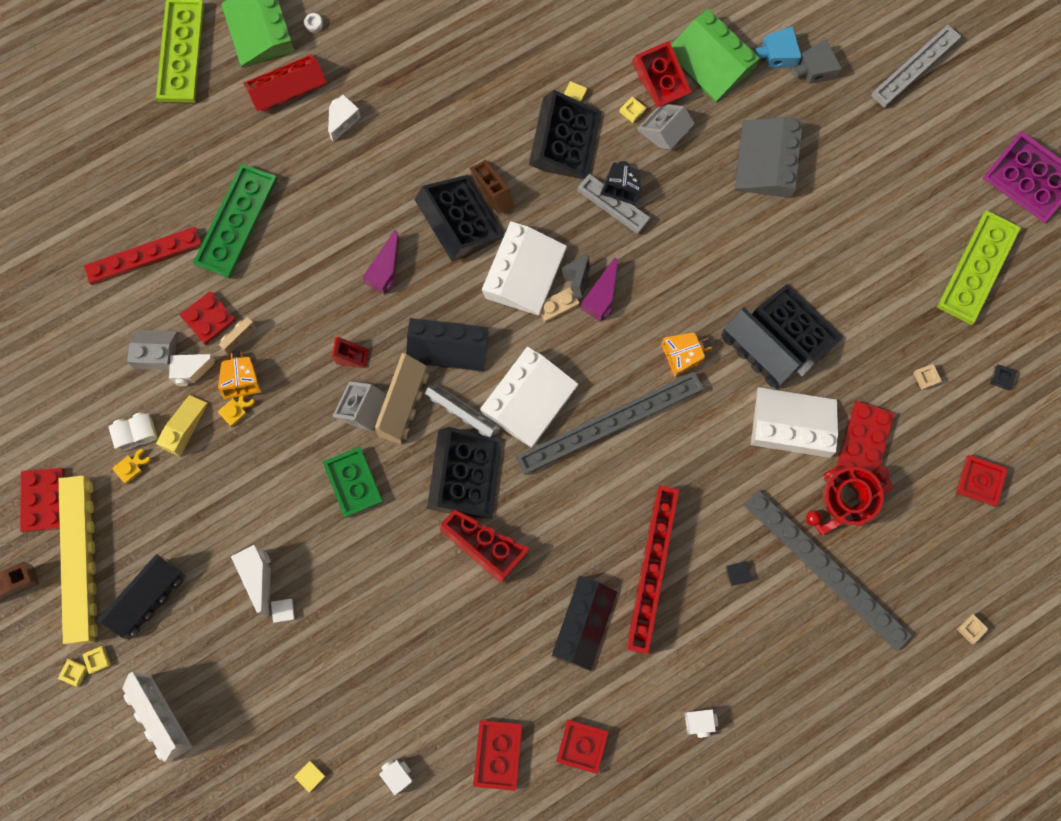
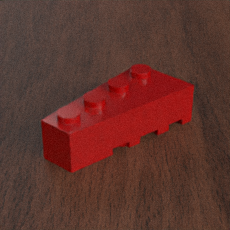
(486, 547)

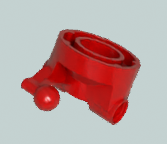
(867, 490)

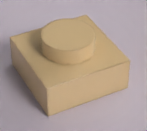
(927, 376)
(972, 628)

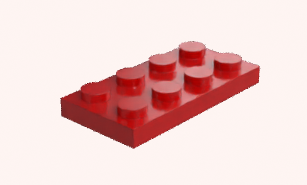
(865, 437)

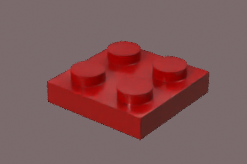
(207, 317)
(981, 480)
(582, 746)

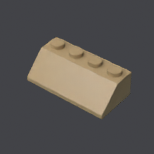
(401, 399)

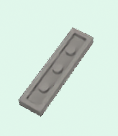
(622, 211)
(458, 407)

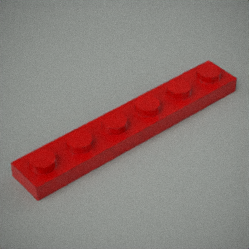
(142, 255)

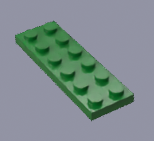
(235, 221)

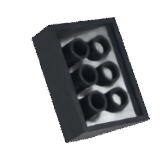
(565, 136)
(458, 216)
(797, 327)
(464, 473)

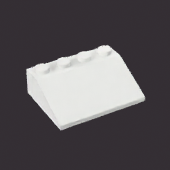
(523, 269)
(529, 397)
(795, 422)
(156, 716)

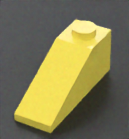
(181, 426)

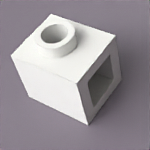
(701, 722)
(396, 775)

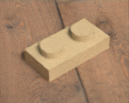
(559, 304)
(242, 330)

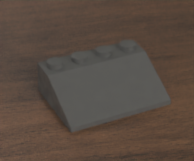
(769, 156)

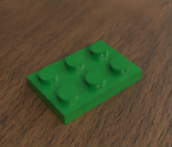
(352, 482)

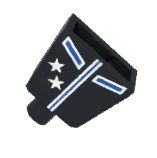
(622, 183)

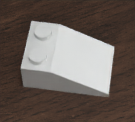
(256, 576)

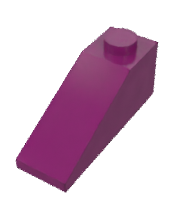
(383, 268)
(600, 297)

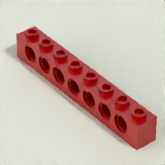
(652, 570)

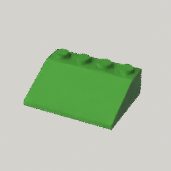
(257, 30)
(713, 55)

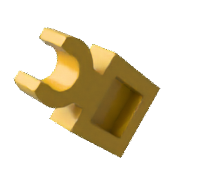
(234, 411)
(129, 468)

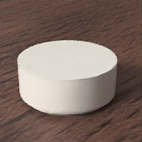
(313, 22)

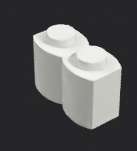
(132, 432)

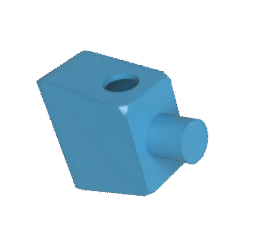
(780, 49)

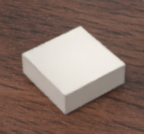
(283, 610)

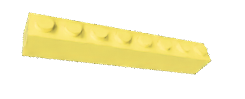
(77, 560)

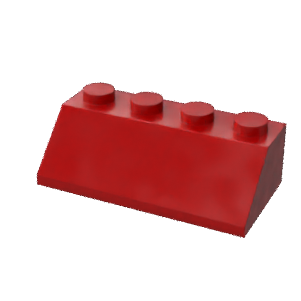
(285, 83)

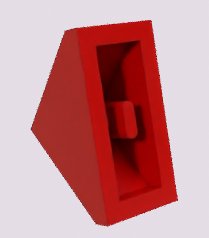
(349, 353)

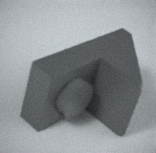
(577, 273)

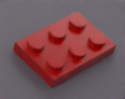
(40, 499)
(497, 755)

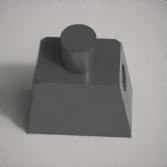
(818, 64)

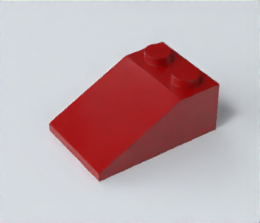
(661, 74)

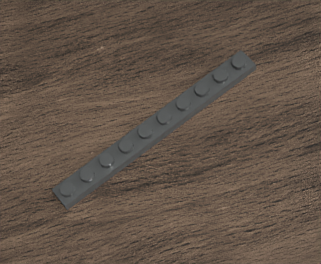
(609, 423)
(828, 571)

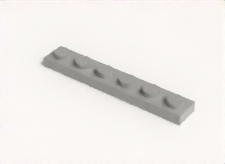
(916, 66)

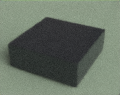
(1003, 377)
(738, 573)

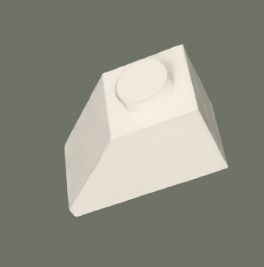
(341, 117)
(189, 368)

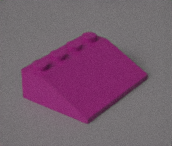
(1028, 176)

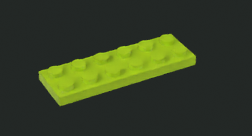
(180, 51)
(978, 267)

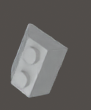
(666, 125)
(152, 349)
(360, 405)

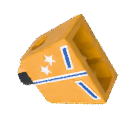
(685, 352)
(238, 377)

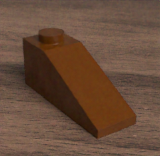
(492, 186)

